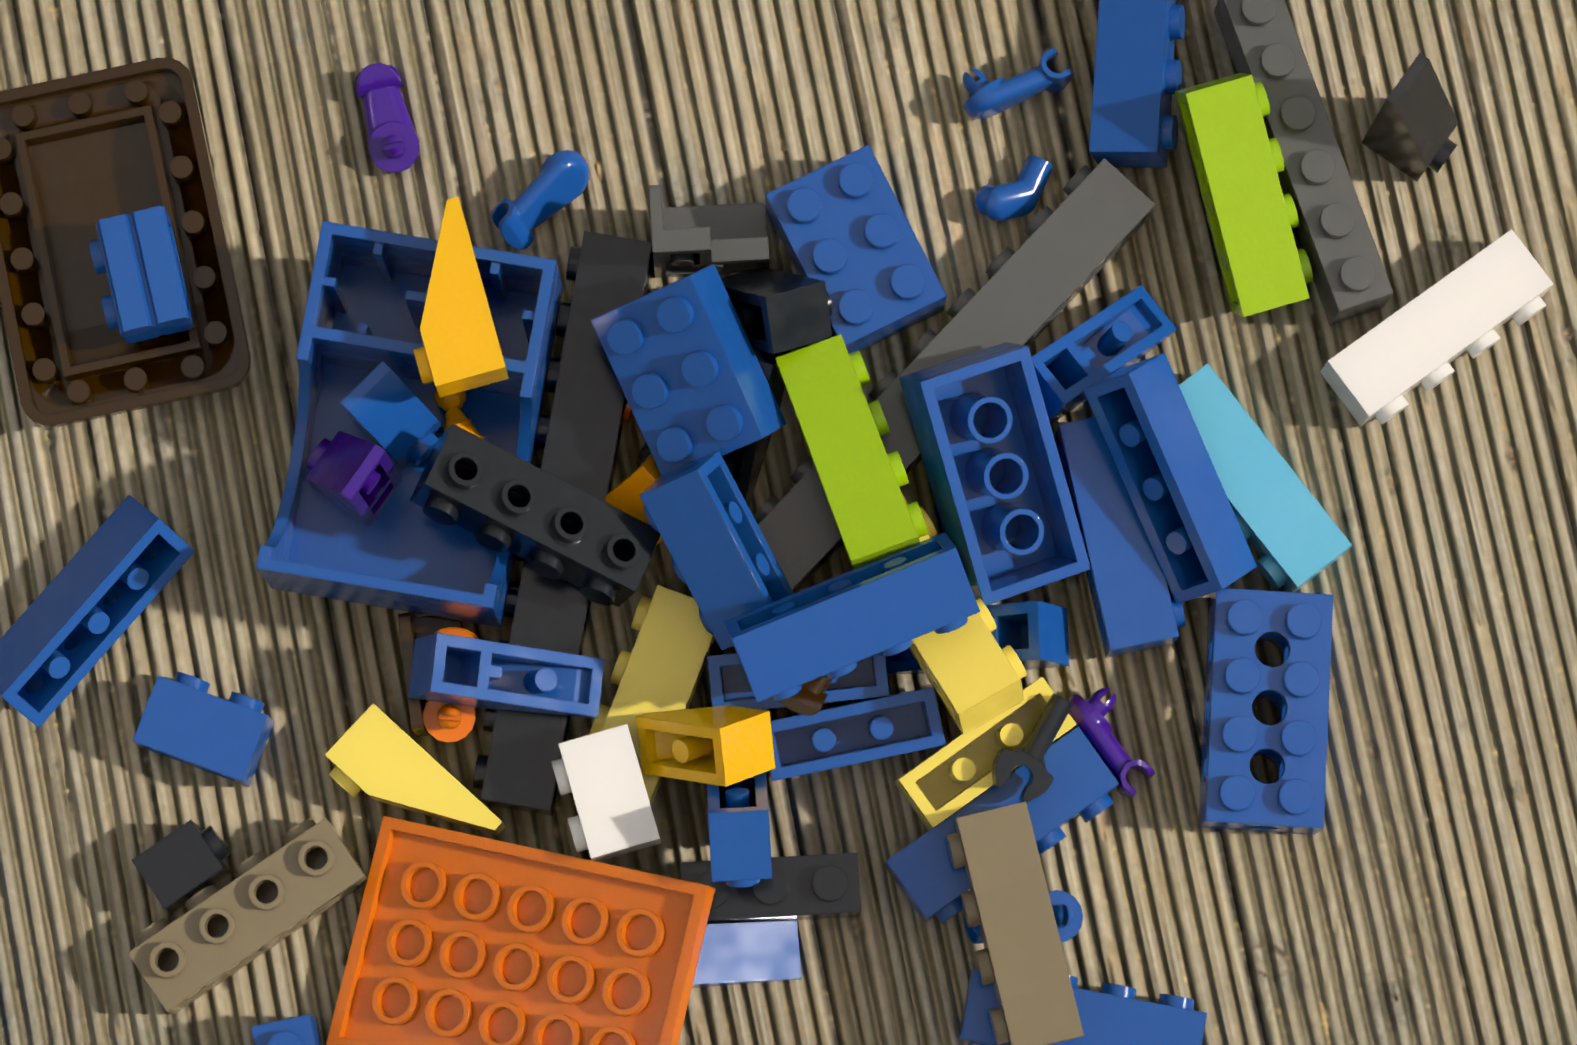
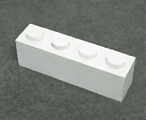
(1438, 328)

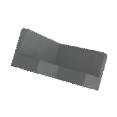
(707, 235)

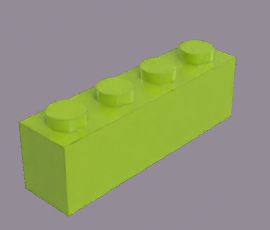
(1243, 193)
(848, 451)

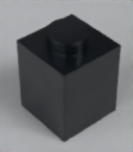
(183, 864)

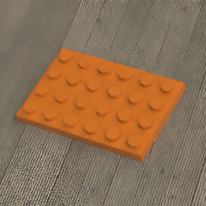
(515, 947)

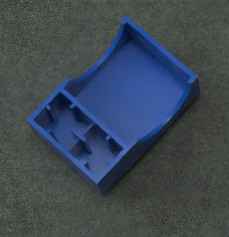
(369, 310)

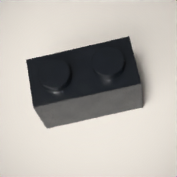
(780, 308)

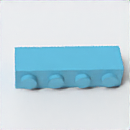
(1267, 496)

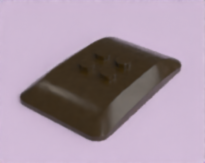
(93, 153)

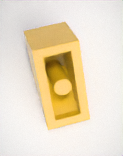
(706, 744)

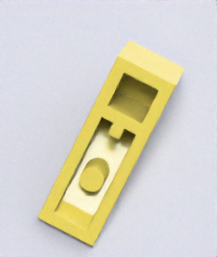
(399, 772)

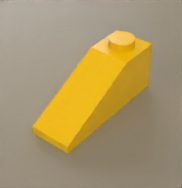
(456, 321)

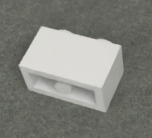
(607, 793)

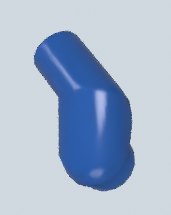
(1017, 197)

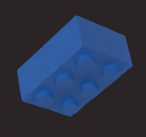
(855, 237)
(689, 371)

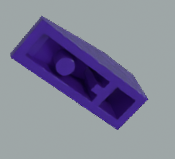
(353, 475)

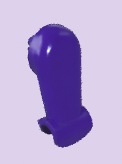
(388, 124)
(1090, 719)

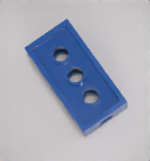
(1299, 689)

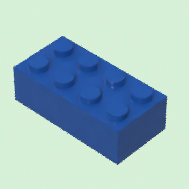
(996, 471)

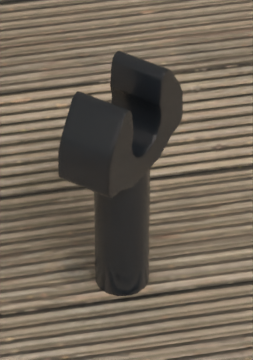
(1033, 751)

